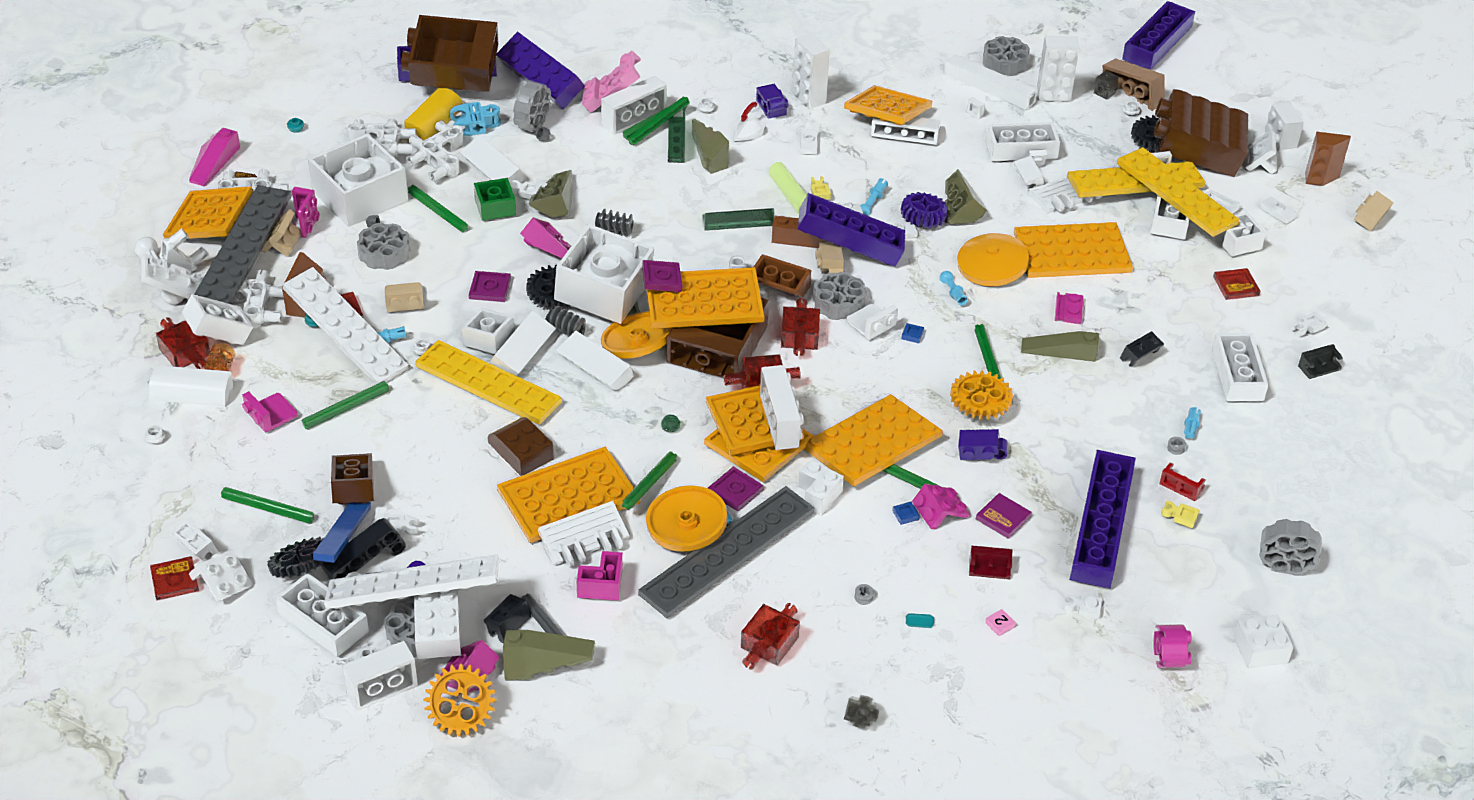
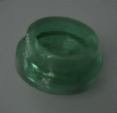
(670, 423)

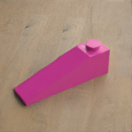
(214, 155)
(544, 236)

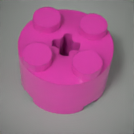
(1172, 646)

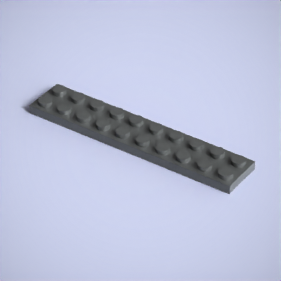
(244, 244)
(733, 548)

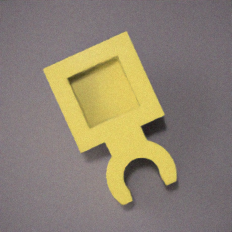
(820, 188)
(1183, 514)

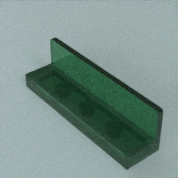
(676, 139)
(738, 219)

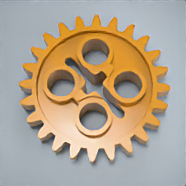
(981, 395)
(466, 680)

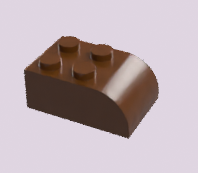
(522, 445)
(352, 478)

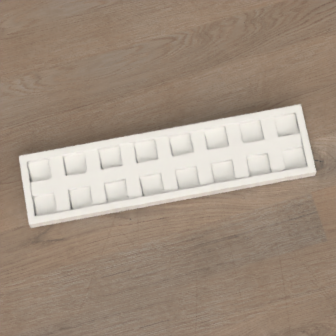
(345, 326)
(412, 581)

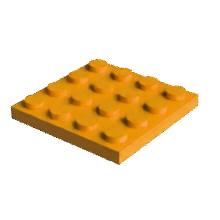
(888, 105)
(209, 212)
(741, 420)
(760, 462)

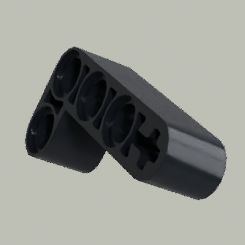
(364, 548)

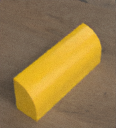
(433, 110)

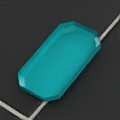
(919, 620)

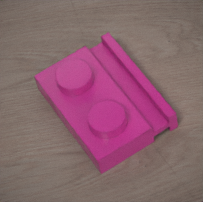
(1069, 308)

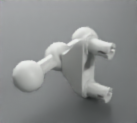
(171, 255)

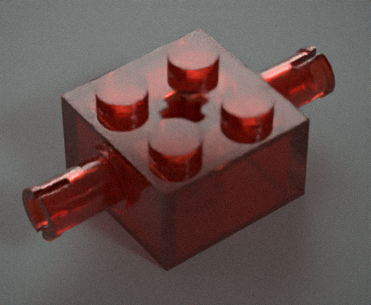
(800, 327)
(181, 344)
(751, 371)
(769, 635)

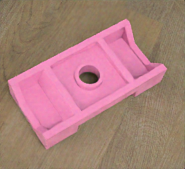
(617, 80)

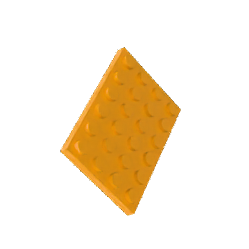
(1074, 249)
(708, 299)
(873, 439)
(564, 490)

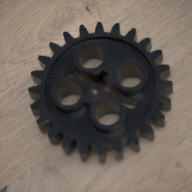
(1143, 131)
(541, 288)
(295, 559)

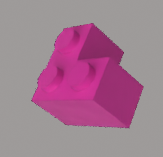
(601, 581)

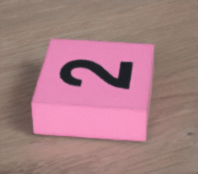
(1000, 622)

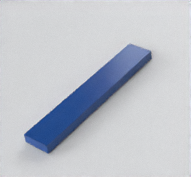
(341, 532)

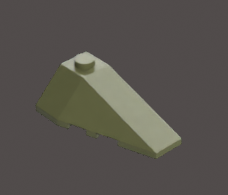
(711, 147)
(555, 196)
(962, 200)
(1069, 345)
(535, 652)

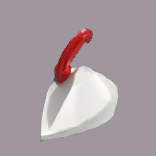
(749, 127)

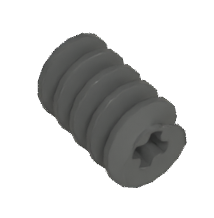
(614, 223)
(566, 321)

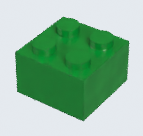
(494, 199)

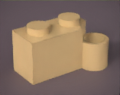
(829, 257)

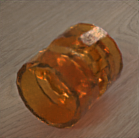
(220, 357)

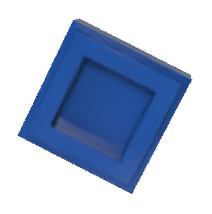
(912, 333)
(905, 513)

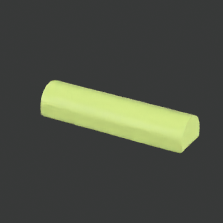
(787, 185)

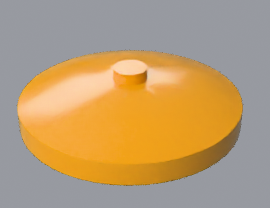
(993, 259)
(633, 337)
(686, 518)

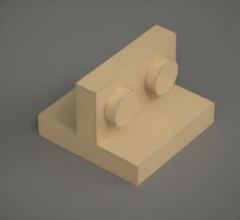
(283, 235)

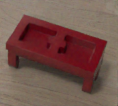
(990, 562)

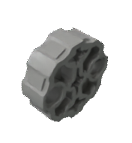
(1006, 55)
(532, 106)
(383, 246)
(839, 295)
(1290, 547)
(401, 624)

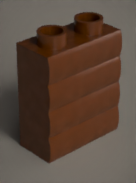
(451, 53)
(1202, 132)
(715, 347)

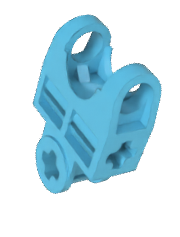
(482, 114)

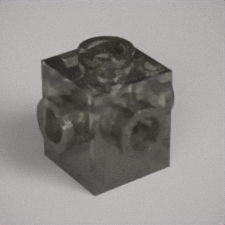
(1106, 85)
(854, 714)

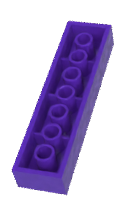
(1103, 519)

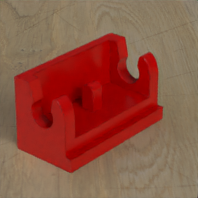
(1181, 484)

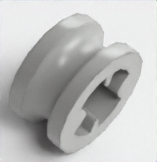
(1176, 441)
(864, 588)

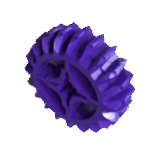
(924, 210)

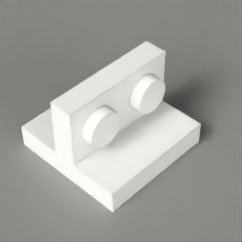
(1262, 153)

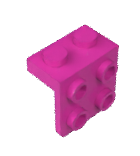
(305, 209)
(269, 411)
(937, 502)

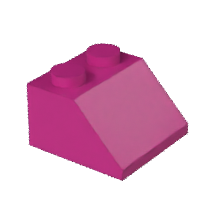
(478, 656)

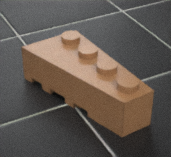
(1138, 81)

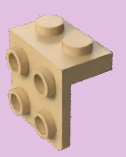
(404, 297)

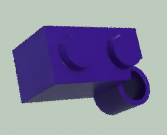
(771, 101)
(982, 445)

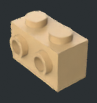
(1373, 210)

